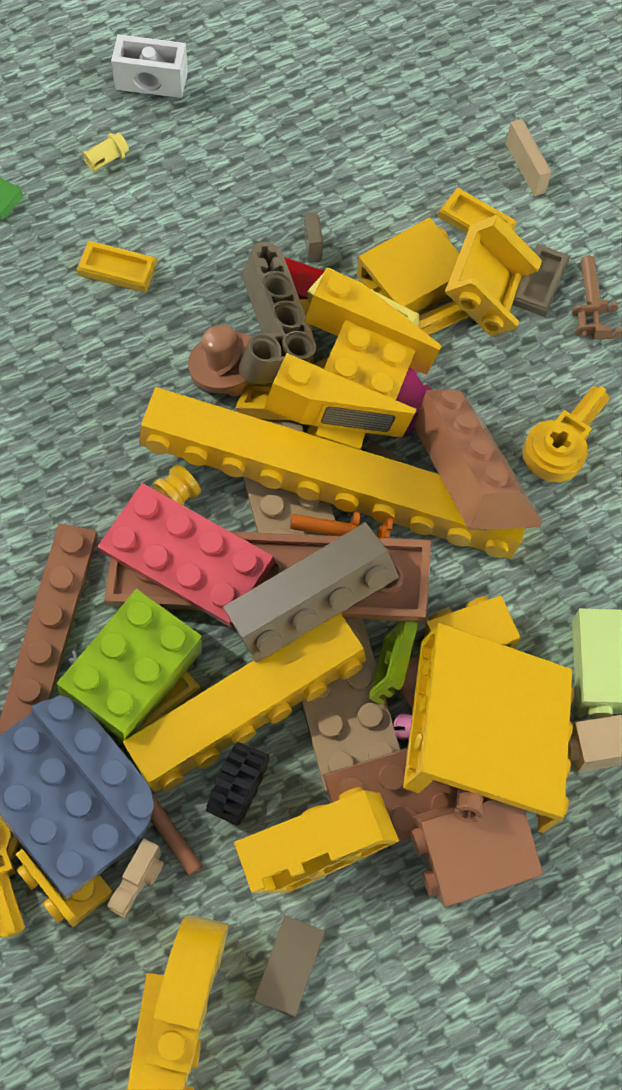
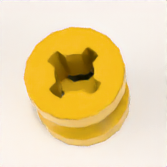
(178, 485)

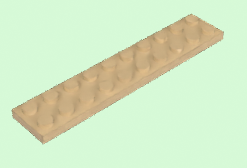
(342, 721)

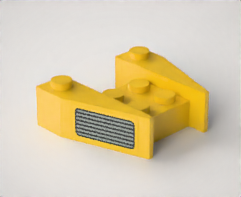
(364, 367)

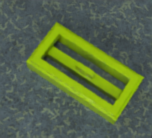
(393, 661)

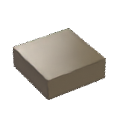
(313, 237)

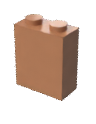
(474, 856)

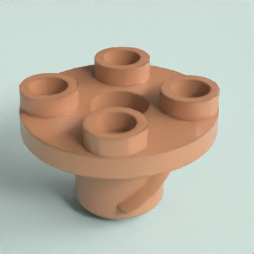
(217, 360)

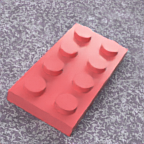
(185, 552)

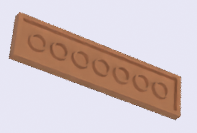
(398, 601)

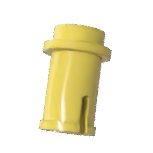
(106, 151)

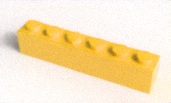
(243, 703)

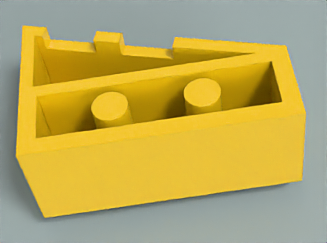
(316, 842)

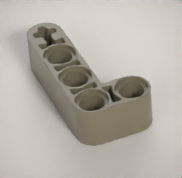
(277, 313)

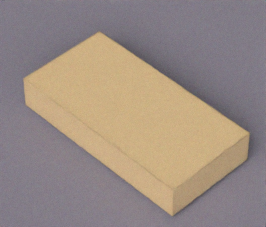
(528, 157)

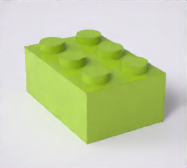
(131, 665)

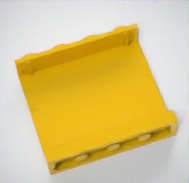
(491, 723)

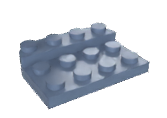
(70, 793)

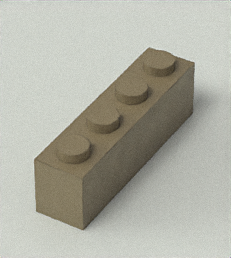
(311, 591)

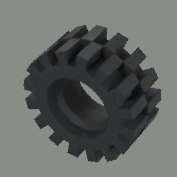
(237, 783)

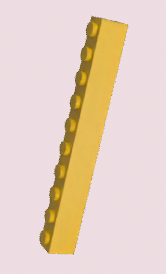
(313, 469)

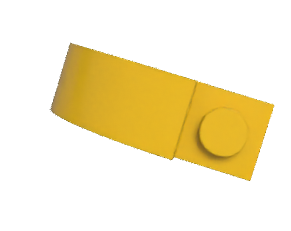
(185, 993)

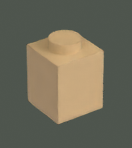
(596, 743)

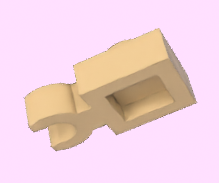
(142, 869)

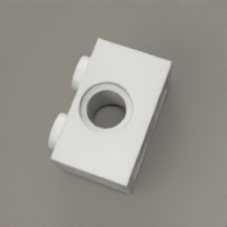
(149, 66)

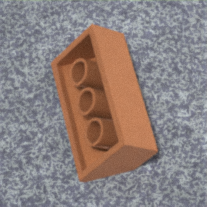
(472, 464)

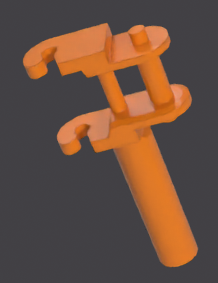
(334, 528)

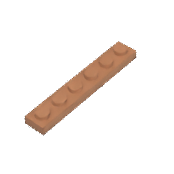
(50, 622)

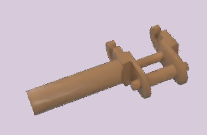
(594, 305)

